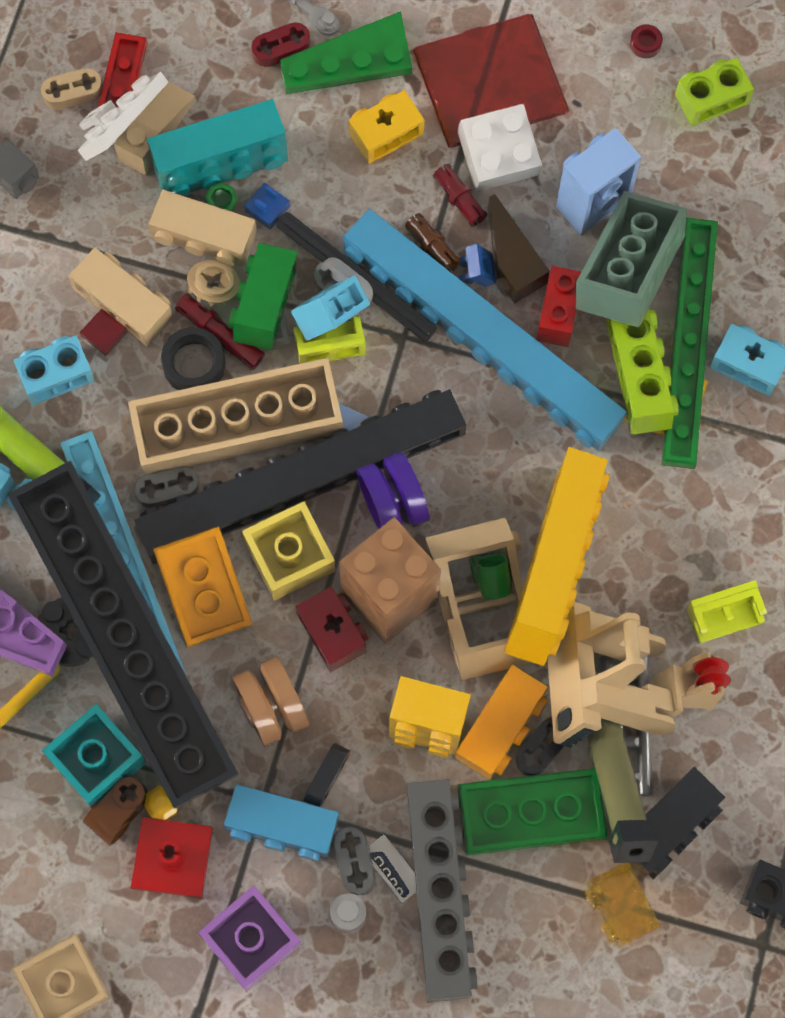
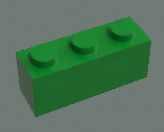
(263, 296)

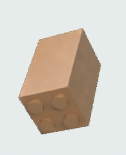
(389, 580)

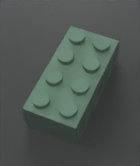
(631, 259)

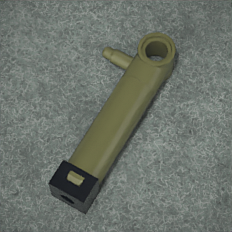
(632, 834)

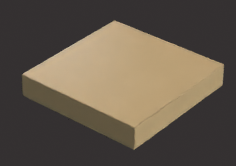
(61, 981)

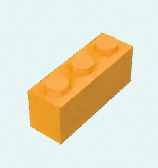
(502, 723)

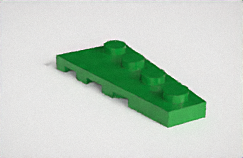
(355, 57)

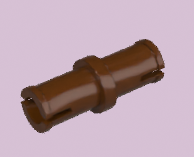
(432, 242)

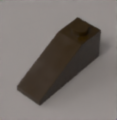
(516, 262)

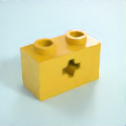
(386, 126)

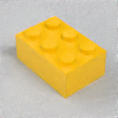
(428, 717)

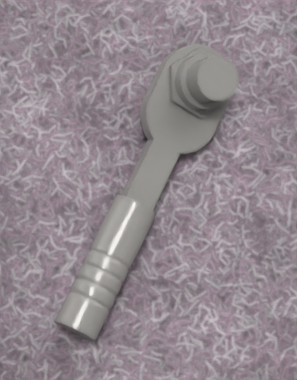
(319, 17)

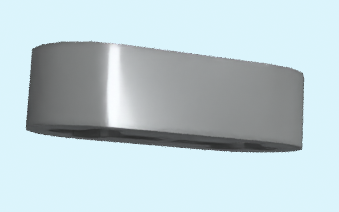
(339, 272)

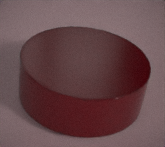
(646, 41)

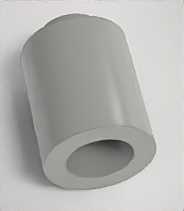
(348, 913)

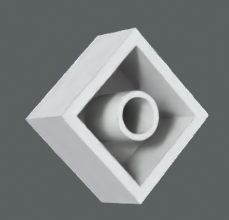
(499, 147)

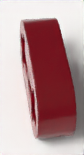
(280, 44)

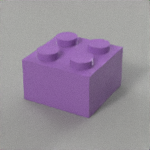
(250, 938)

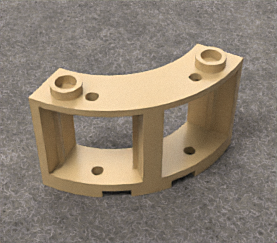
(463, 543)

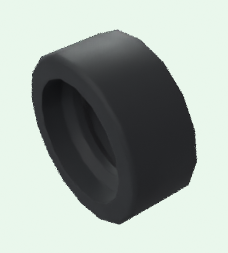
(188, 336)

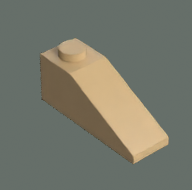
(159, 117)

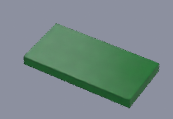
(532, 811)

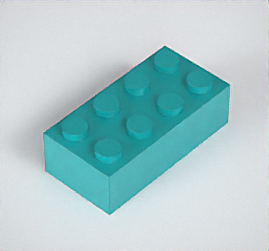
(219, 149)

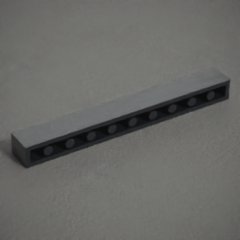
(305, 473)

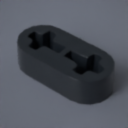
(531, 745)
(327, 775)

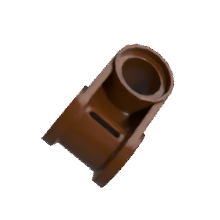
(111, 815)

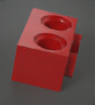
(559, 307)

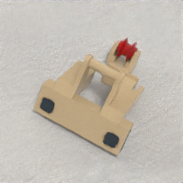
(584, 698)

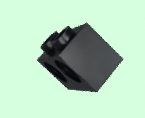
(773, 876)

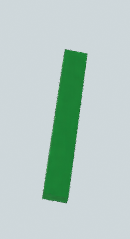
(690, 341)

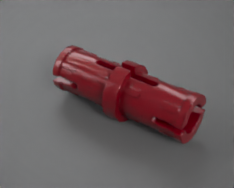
(460, 195)

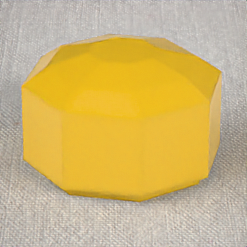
(159, 805)

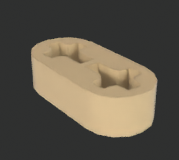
(71, 89)

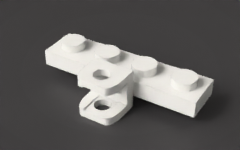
(113, 120)

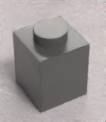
(17, 171)

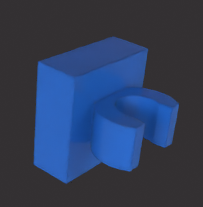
(267, 206)
(480, 266)

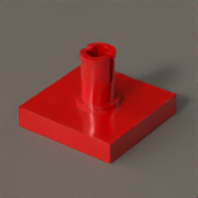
(172, 857)

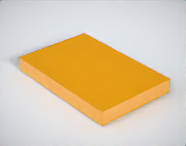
(202, 586)

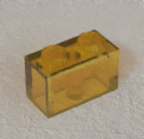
(621, 905)

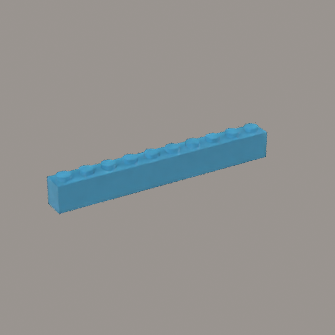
(484, 330)

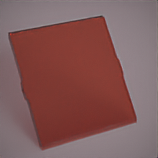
(490, 72)

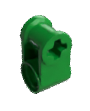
(491, 574)

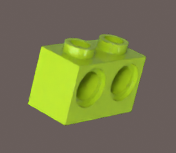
(718, 97)

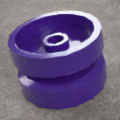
(394, 493)

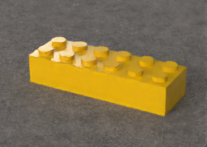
(558, 557)

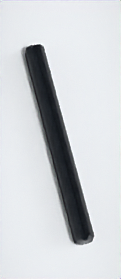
(381, 295)

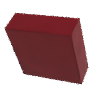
(103, 332)

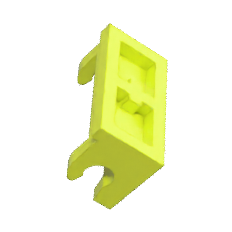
(337, 344)
(726, 611)

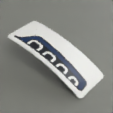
(393, 868)

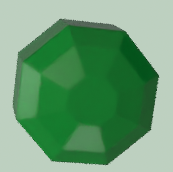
(221, 196)

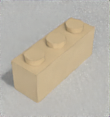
(202, 228)
(121, 295)

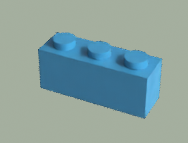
(281, 822)

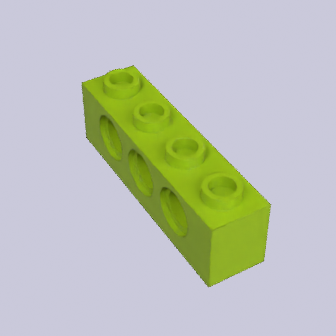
(643, 411)

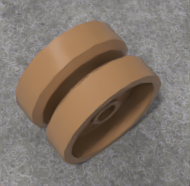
(267, 702)

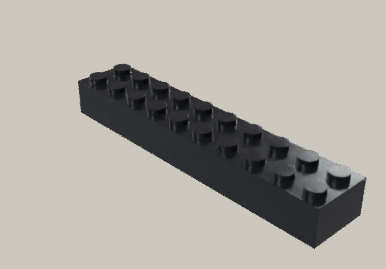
(123, 635)

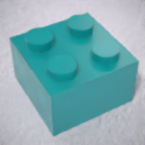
(93, 755)

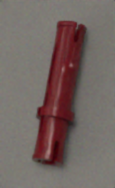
(209, 320)

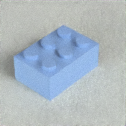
(596, 180)

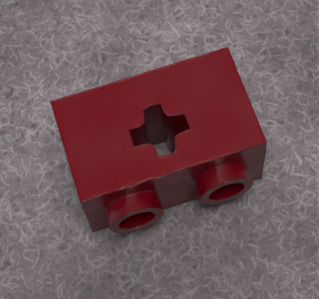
(333, 648)

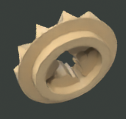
(208, 272)

